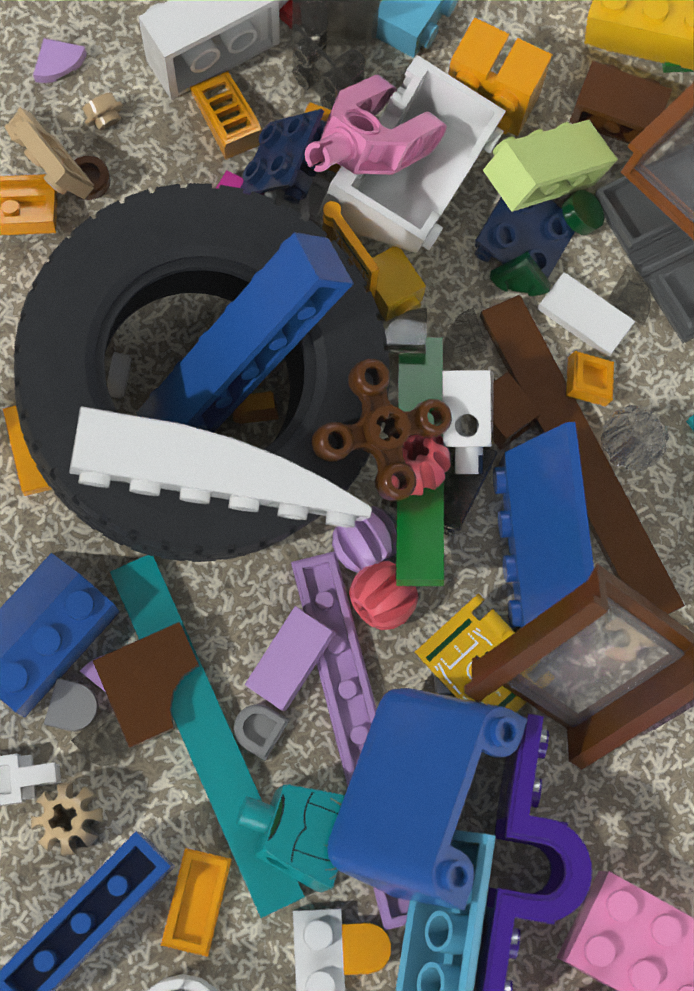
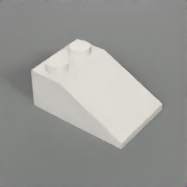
(205, 38)

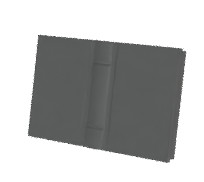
(655, 248)

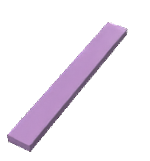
(343, 681)

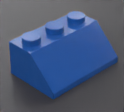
(47, 630)

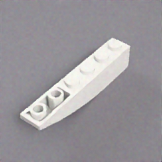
(202, 466)

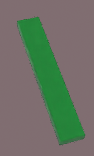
(421, 516)

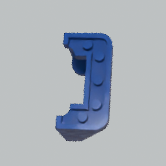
(412, 791)

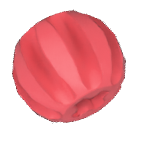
(428, 460)
(379, 599)

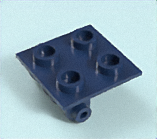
(281, 157)
(532, 229)

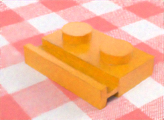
(27, 205)

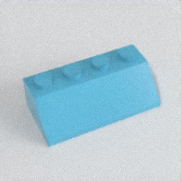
(445, 942)

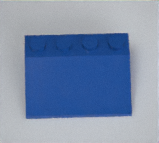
(543, 522)

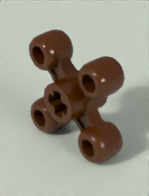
(397, 427)

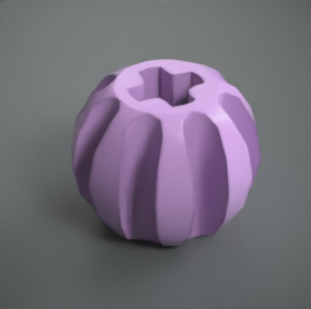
(368, 542)

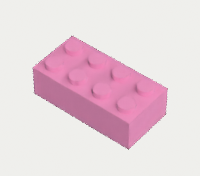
(630, 939)

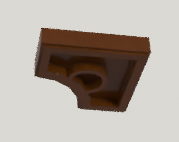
(143, 682)

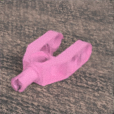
(362, 143)

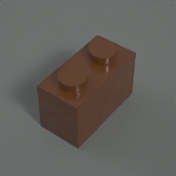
(619, 102)

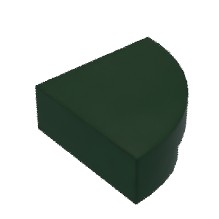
(521, 276)

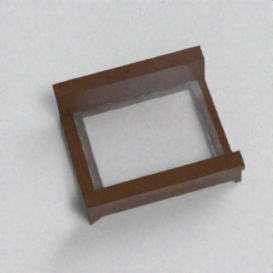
(596, 665)

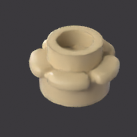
(103, 111)

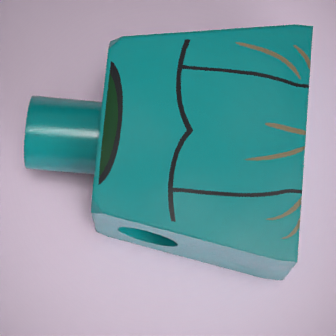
(295, 832)

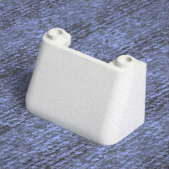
(408, 204)

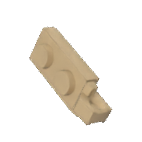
(48, 153)

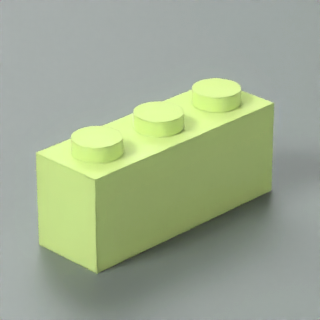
(548, 164)

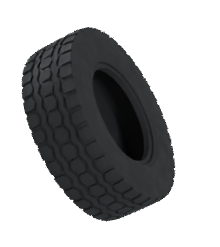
(156, 249)

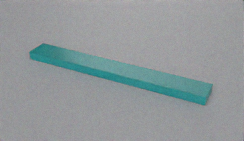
(206, 737)

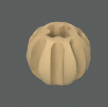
(53, 813)

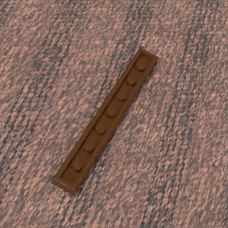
(608, 507)

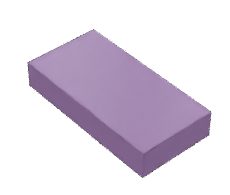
(290, 658)

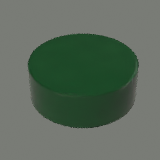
(583, 212)

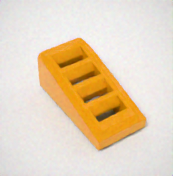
(236, 141)

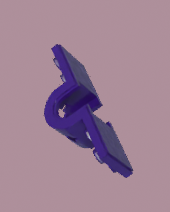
(564, 849)

